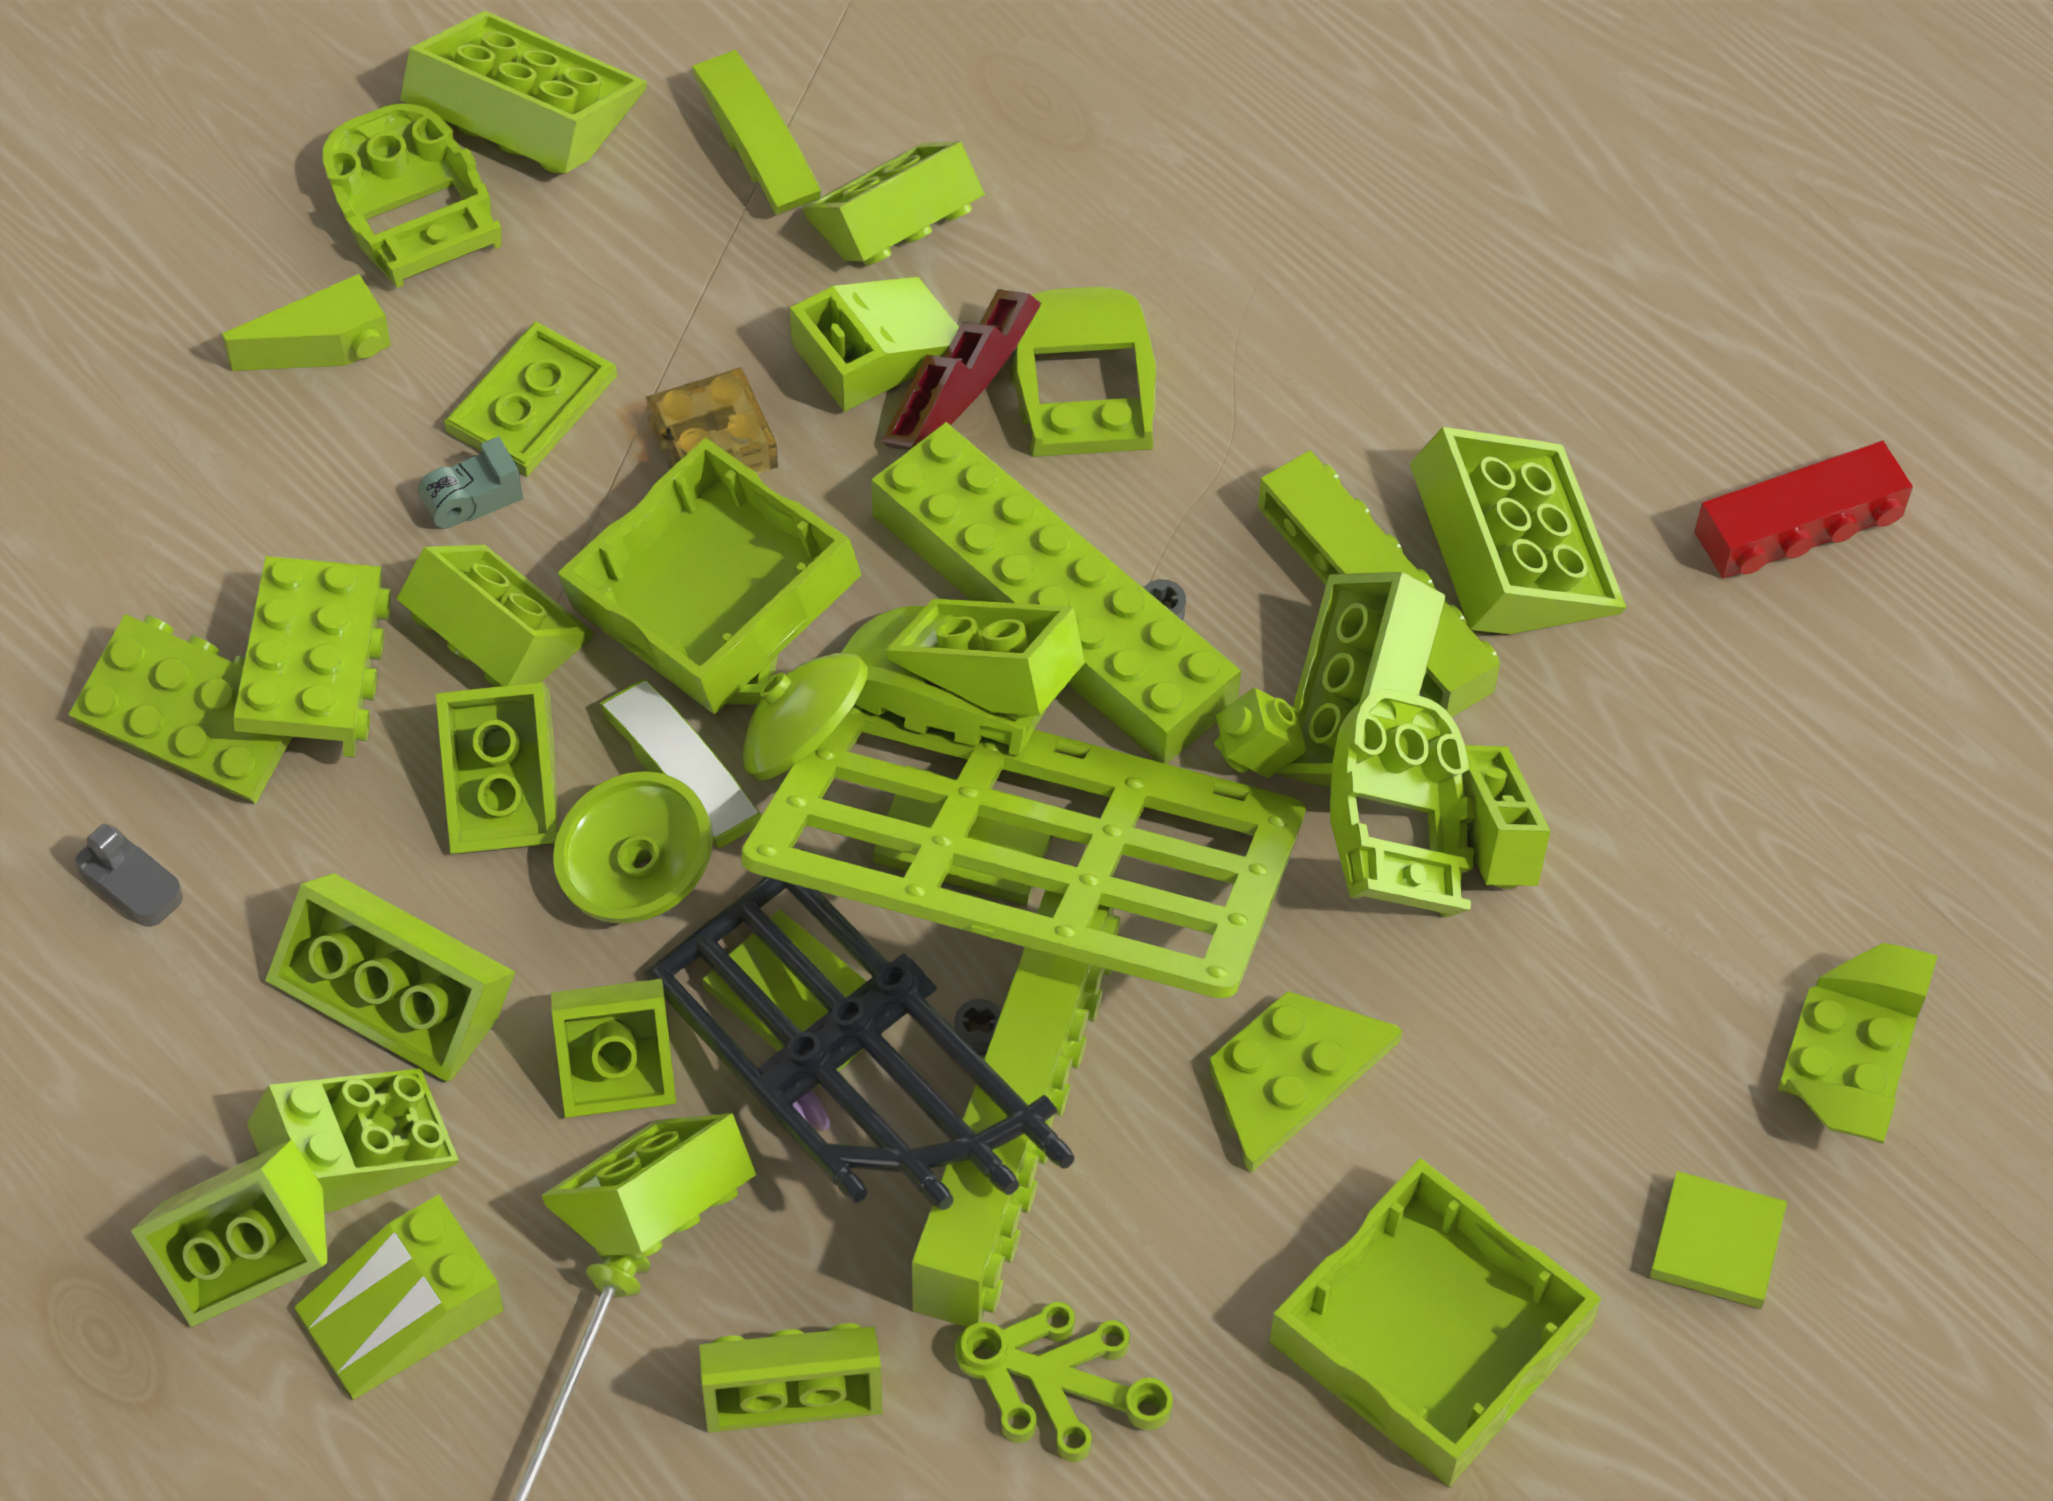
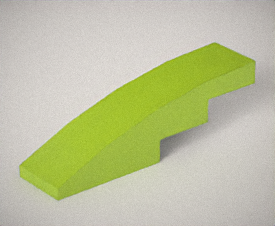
(756, 131)

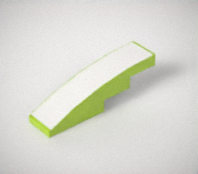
(670, 746)

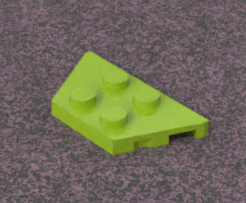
(1292, 1068)

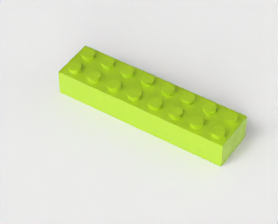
(1009, 547)
(1033, 1052)

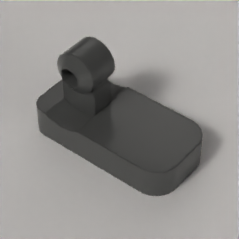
(128, 876)

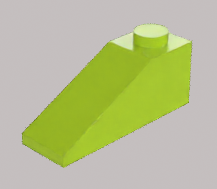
(315, 331)
(1508, 827)

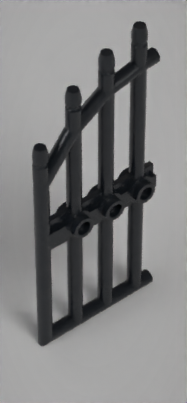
(841, 1033)

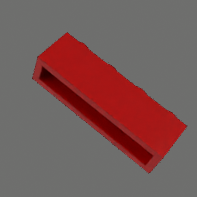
(1803, 510)

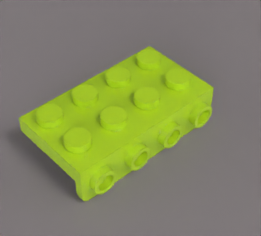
(313, 651)
(177, 706)

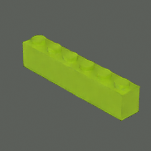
(1341, 538)

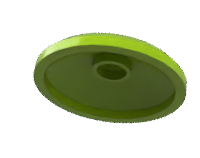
(800, 712)
(620, 827)

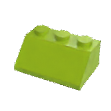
(896, 201)
(491, 614)
(654, 1184)
(238, 1233)
(791, 1378)

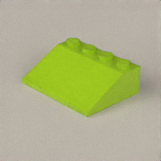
(520, 90)
(1514, 532)

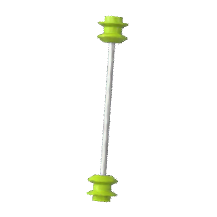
(613, 1279)

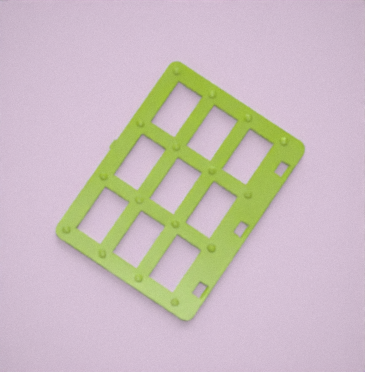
(1123, 777)

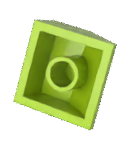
(613, 1048)

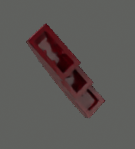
(952, 382)

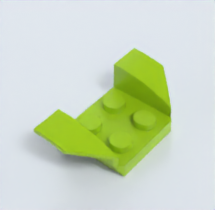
(1857, 1038)

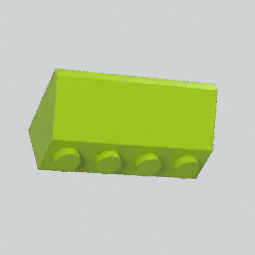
(1366, 639)
(388, 975)

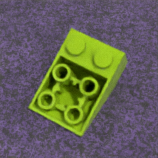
(869, 335)
(357, 1131)

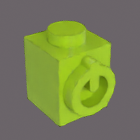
(1259, 733)

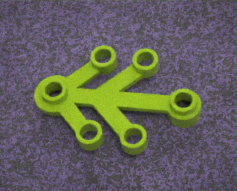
(1055, 1374)

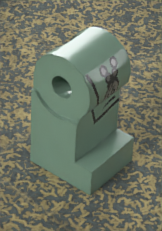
(472, 486)

